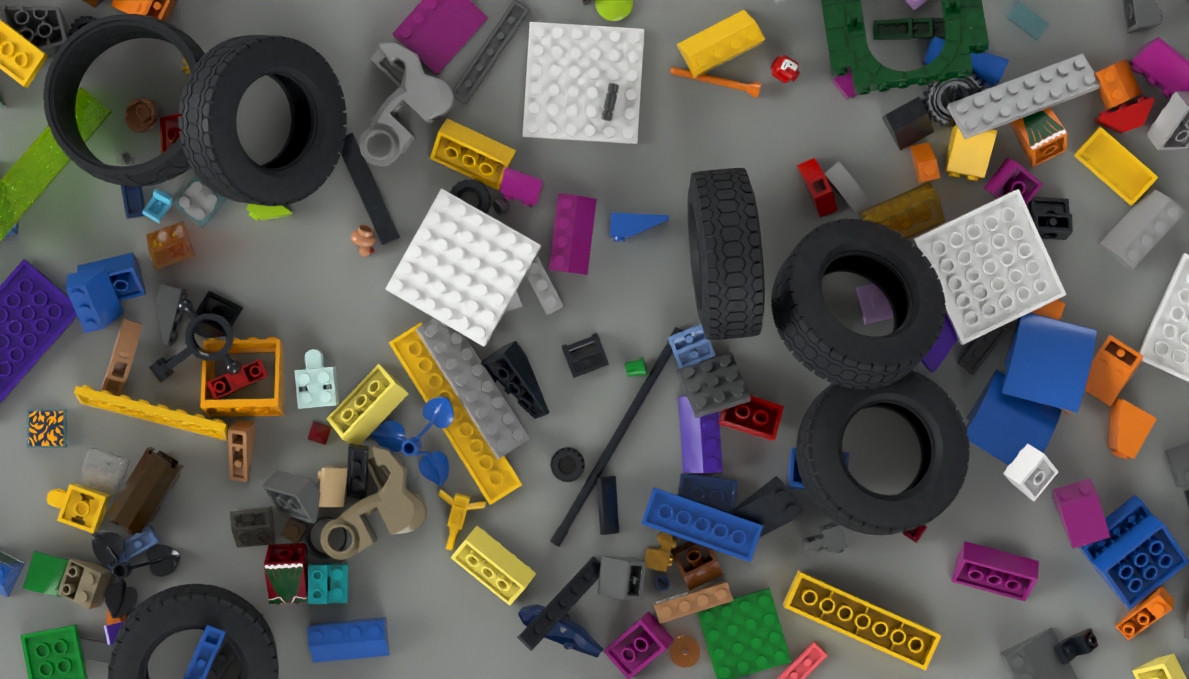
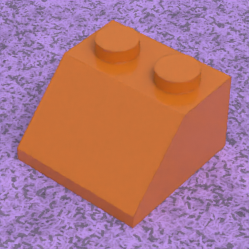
(1117, 84)

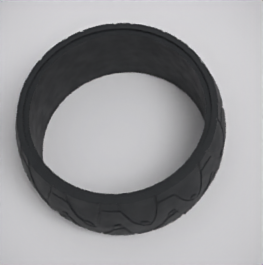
(64, 80)

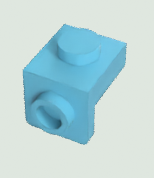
(158, 205)

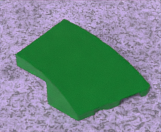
(45, 573)

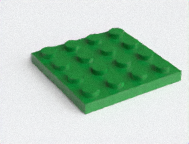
(744, 635)

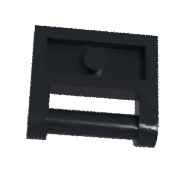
(588, 361)

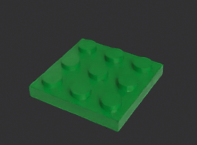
(54, 654)

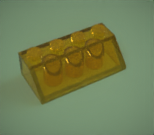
(908, 212)

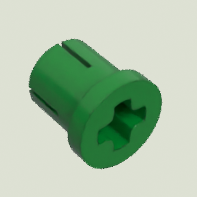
(636, 367)

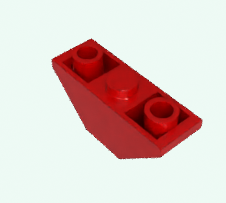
(1126, 116)
(817, 187)
(231, 383)

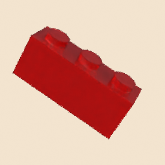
(754, 417)

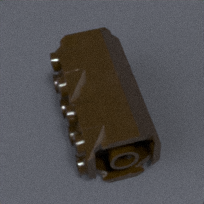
(145, 491)

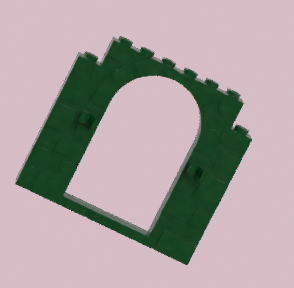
(850, 51)

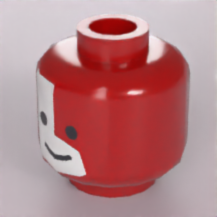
(785, 69)

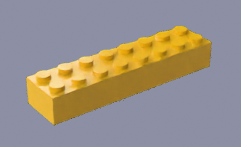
(861, 620)

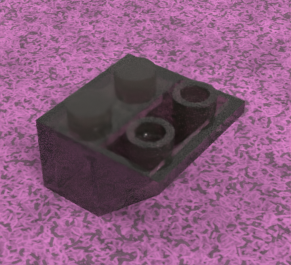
(253, 526)

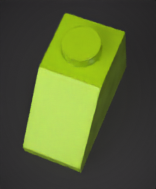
(267, 212)

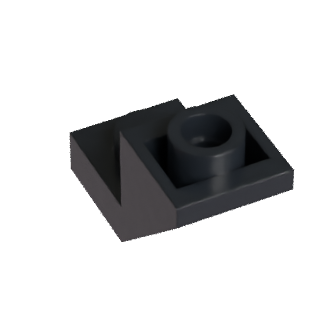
(1076, 645)

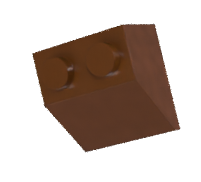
(696, 564)

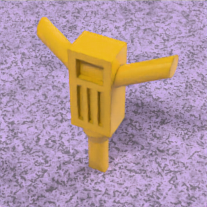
(459, 509)

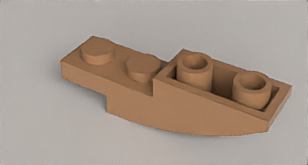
(122, 356)

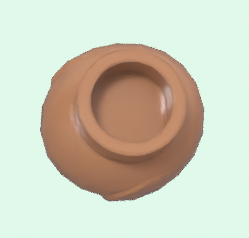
(365, 239)

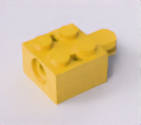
(79, 505)

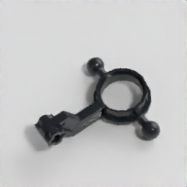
(163, 369)

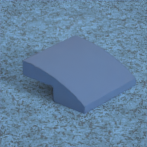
(691, 346)

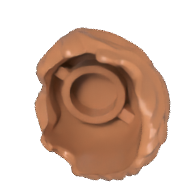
(141, 115)

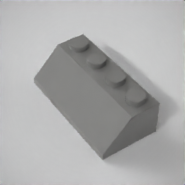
(1141, 228)

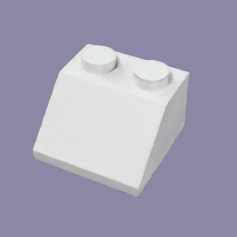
(1030, 472)

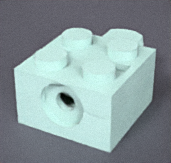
(314, 382)

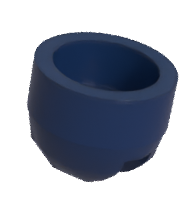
(665, 580)

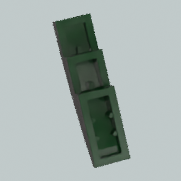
(909, 29)

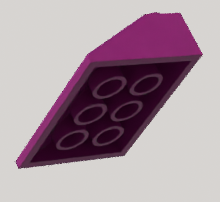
(439, 30)
(1162, 67)

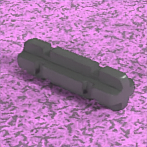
(610, 101)

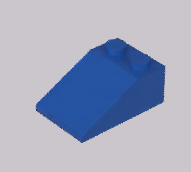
(629, 225)

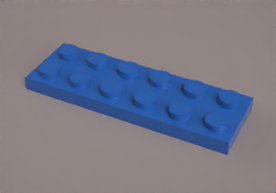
(702, 524)

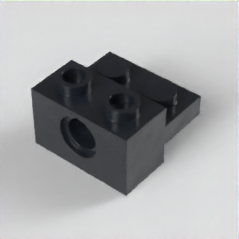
(1051, 217)

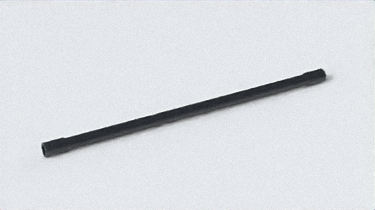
(562, 530)

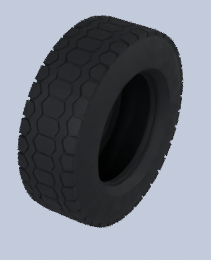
(212, 109)
(726, 253)
(890, 265)
(941, 466)
(193, 608)

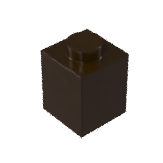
(294, 530)

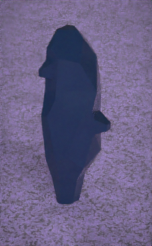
(573, 638)

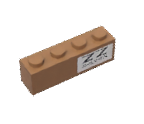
(693, 601)

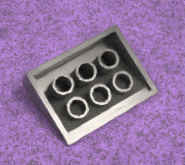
(1037, 659)

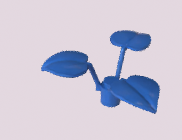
(391, 436)

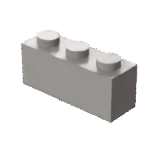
(543, 287)

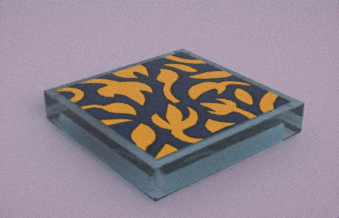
(46, 428)

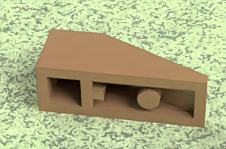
(241, 447)

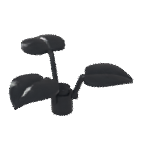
(117, 596)

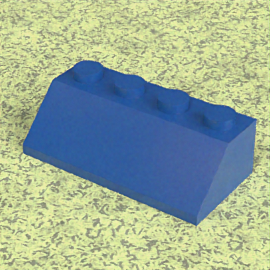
(985, 65)
(348, 639)

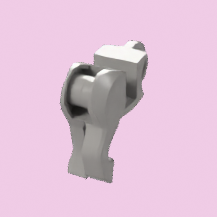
(424, 94)

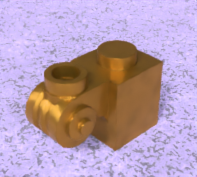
(660, 557)

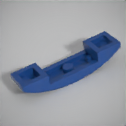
(205, 653)

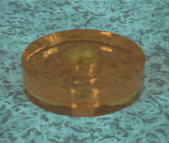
(692, 655)

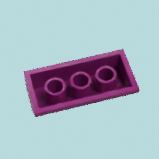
(572, 234)
(995, 571)

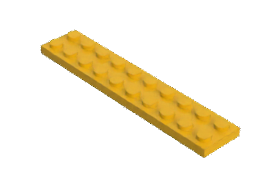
(491, 475)

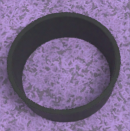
(311, 548)

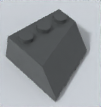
(39, 24)

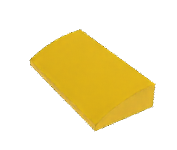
(1115, 165)

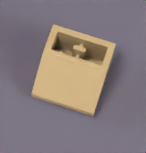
(332, 486)

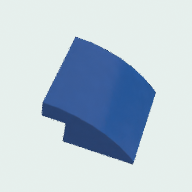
(1049, 361)
(1008, 423)
(1137, 554)

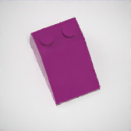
(521, 187)
(1081, 513)
(639, 645)

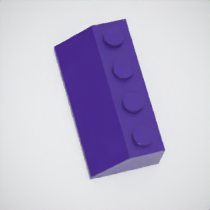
(699, 440)

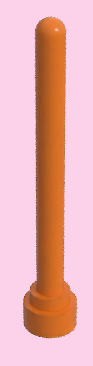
(751, 88)

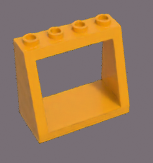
(244, 407)

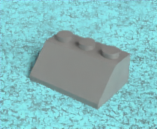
(1172, 126)

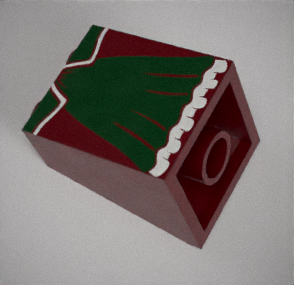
(287, 573)

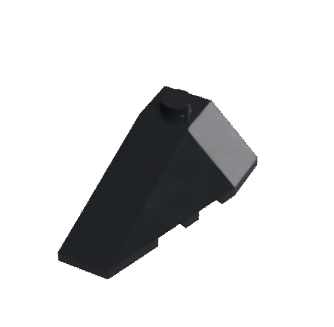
(513, 371)

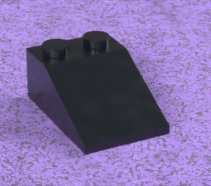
(770, 506)

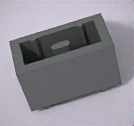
(621, 577)

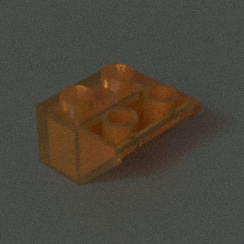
(169, 246)

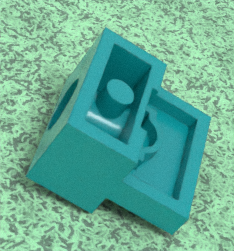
(319, 583)

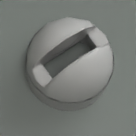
(125, 156)

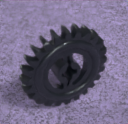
(936, 89)

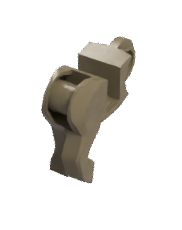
(399, 507)

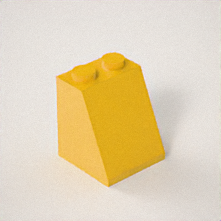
(970, 155)

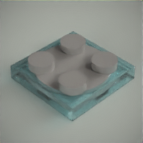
(198, 202)

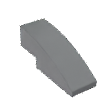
(848, 189)

